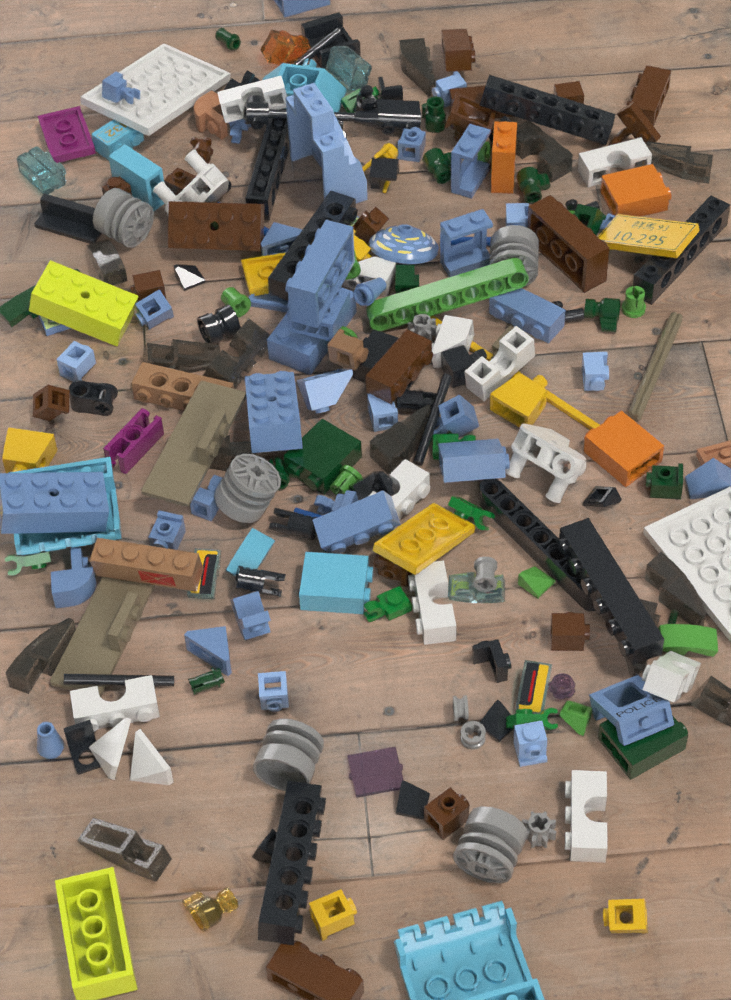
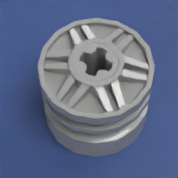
(123, 217)
(516, 242)
(247, 488)
(288, 753)
(490, 844)

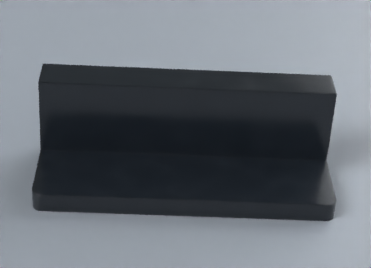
(67, 219)

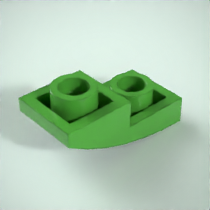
(686, 637)

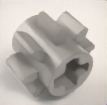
(423, 325)
(540, 829)

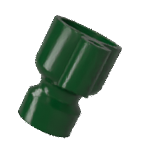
(434, 114)
(438, 164)
(531, 184)
(607, 310)

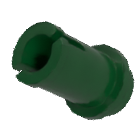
(231, 41)
(281, 470)
(206, 681)

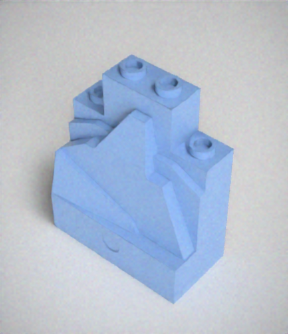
(317, 133)

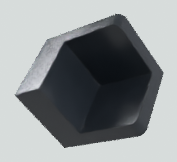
(389, 92)
(383, 170)

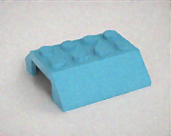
(36, 542)
(466, 959)

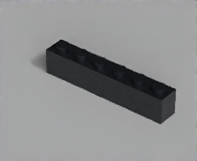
(610, 592)

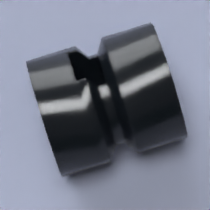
(220, 323)

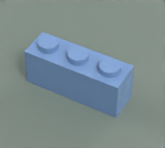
(528, 313)
(356, 522)

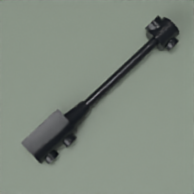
(386, 115)

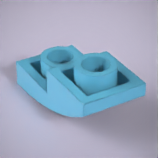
(251, 552)

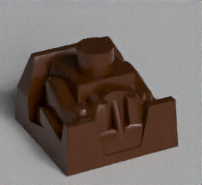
(465, 112)

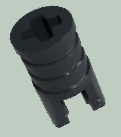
(367, 102)
(414, 400)
(297, 524)
(254, 580)

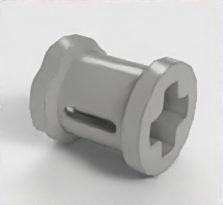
(485, 573)

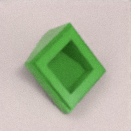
(535, 581)
(576, 716)

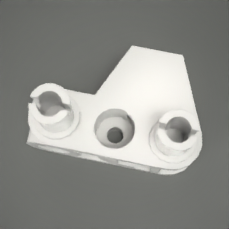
(207, 175)
(551, 453)

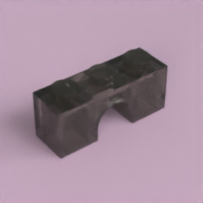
(552, 156)
(248, 342)

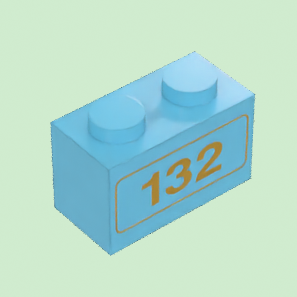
(113, 136)

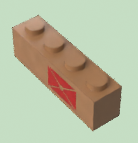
(147, 564)

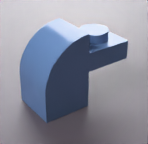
(73, 585)
(251, 615)

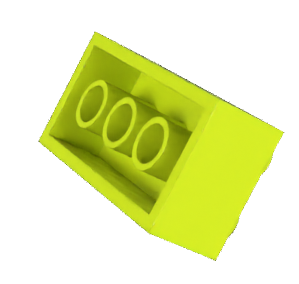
(83, 303)
(95, 935)

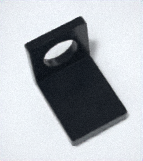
(79, 739)

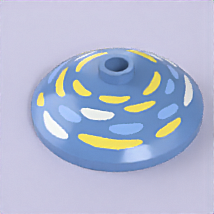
(404, 245)

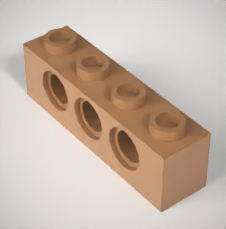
(168, 386)

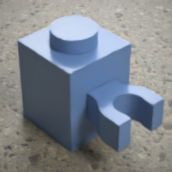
(457, 417)

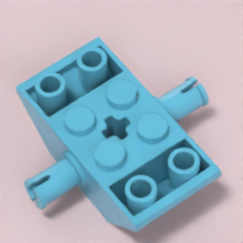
(298, 76)

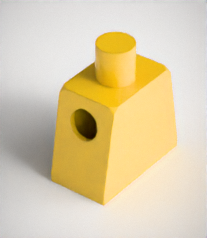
(520, 399)
(27, 450)

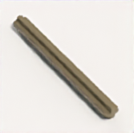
(655, 366)

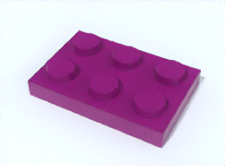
(66, 134)

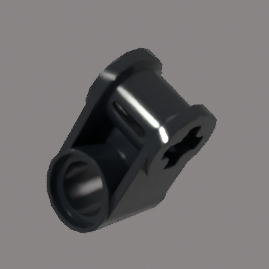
(91, 398)

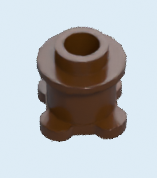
(203, 148)

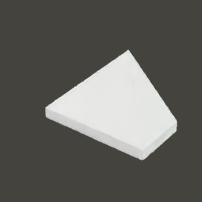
(110, 747)
(147, 763)

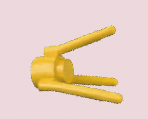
(387, 151)

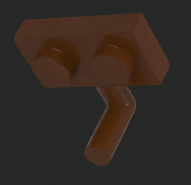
(636, 124)

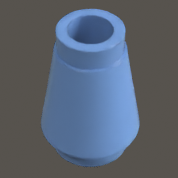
(369, 291)
(49, 741)

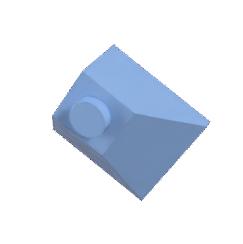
(324, 389)

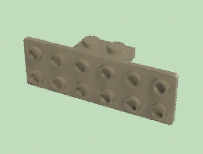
(194, 443)
(103, 631)

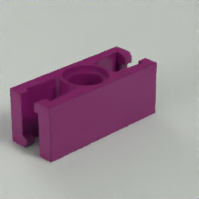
(134, 440)

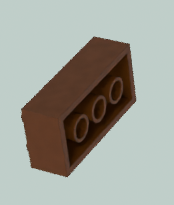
(239, 226)
(569, 243)

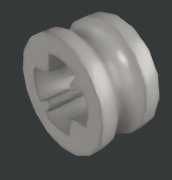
(460, 708)
(477, 741)

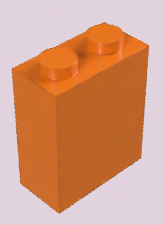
(503, 157)
(635, 191)
(623, 448)

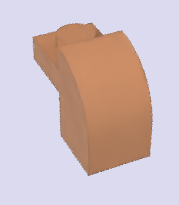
(209, 115)

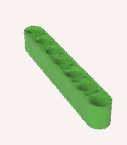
(447, 294)

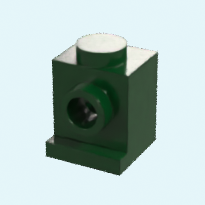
(590, 217)
(406, 278)
(665, 481)

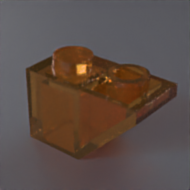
(284, 47)

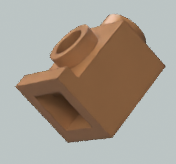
(346, 350)

